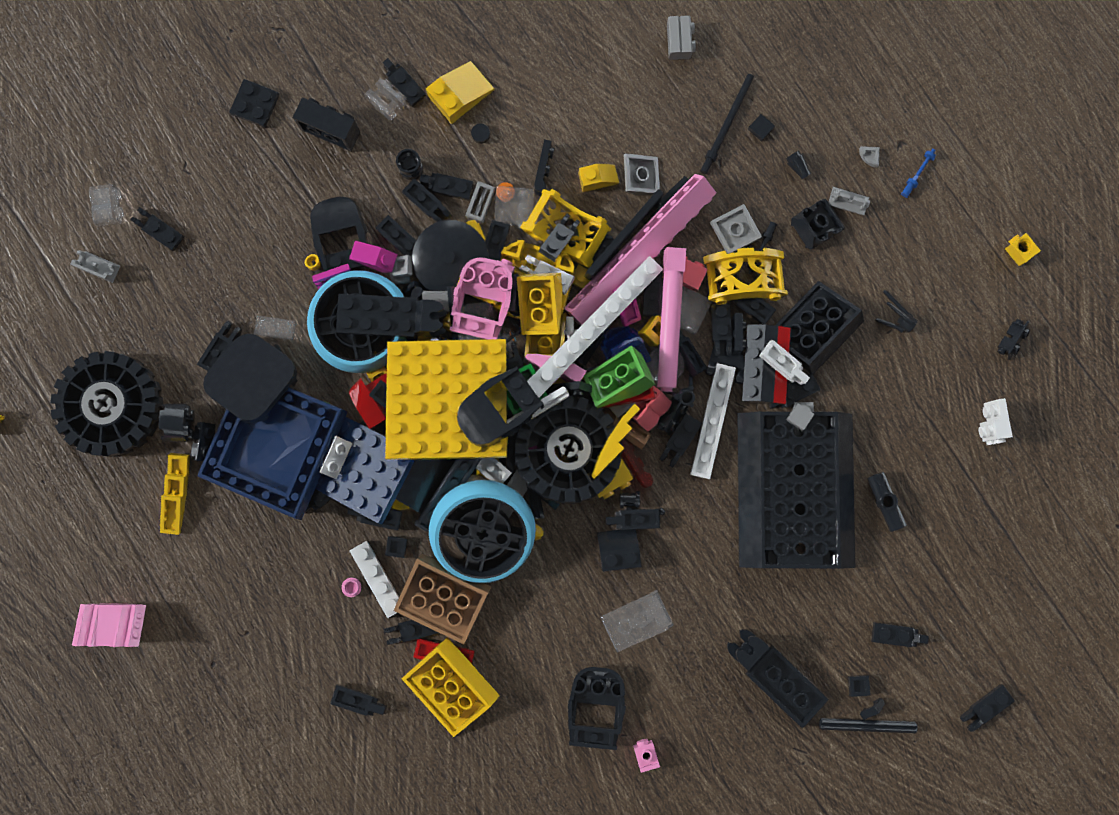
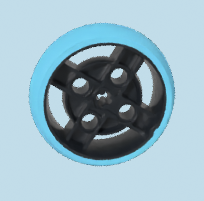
(322, 328)
(447, 523)

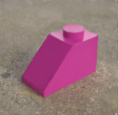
(373, 257)

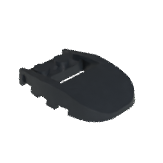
(332, 216)
(482, 421)
(598, 687)

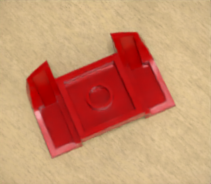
(369, 409)

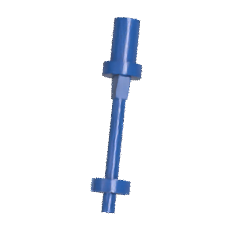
(912, 182)

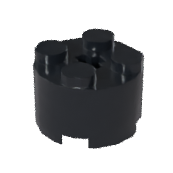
(176, 422)

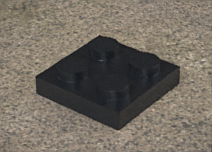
(254, 103)

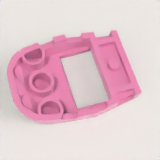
(486, 280)

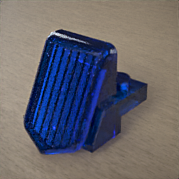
(621, 338)

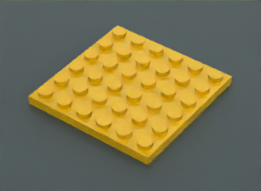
(426, 390)

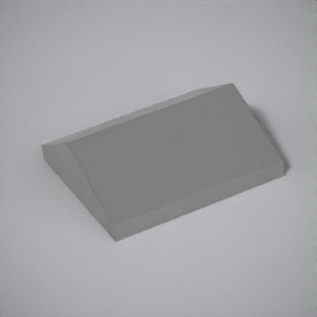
(641, 174)

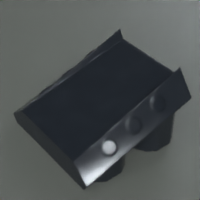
(817, 224)

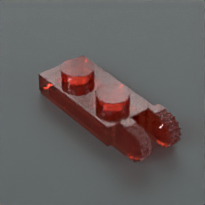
(636, 464)

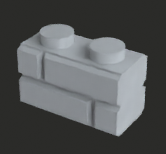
(680, 37)

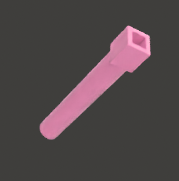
(673, 271)

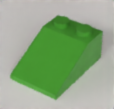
(619, 378)

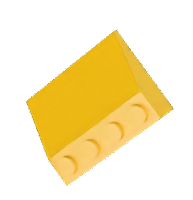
(450, 687)

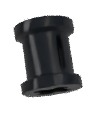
(629, 499)

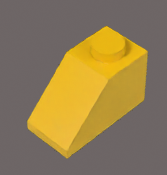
(597, 176)

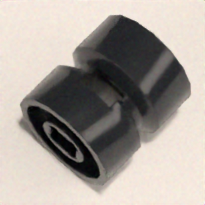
(409, 164)

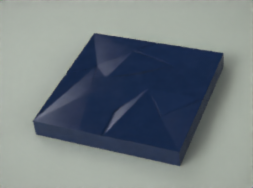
(276, 458)

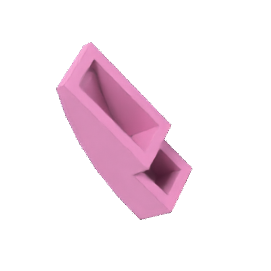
(571, 374)

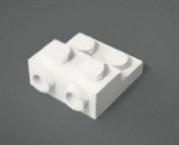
(997, 424)

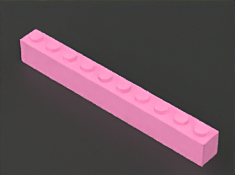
(647, 242)

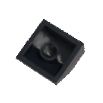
(619, 549)

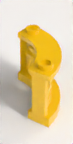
(539, 230)
(767, 258)

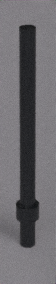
(712, 155)

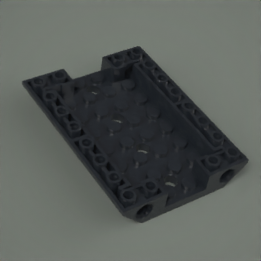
(771, 491)

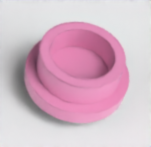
(351, 587)

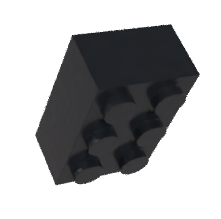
(326, 123)

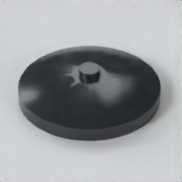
(444, 251)

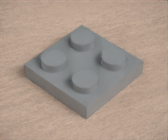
(736, 229)

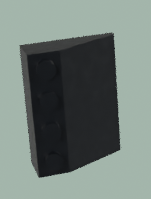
(820, 325)
(423, 481)

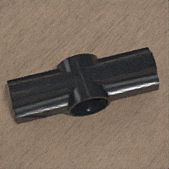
(892, 513)

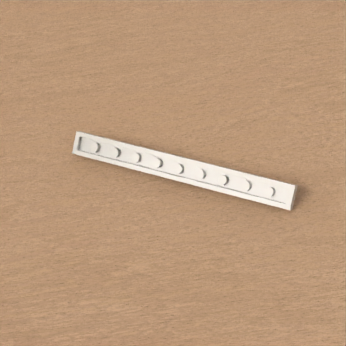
(594, 326)

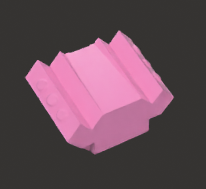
(109, 625)

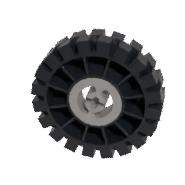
(131, 414)
(550, 475)

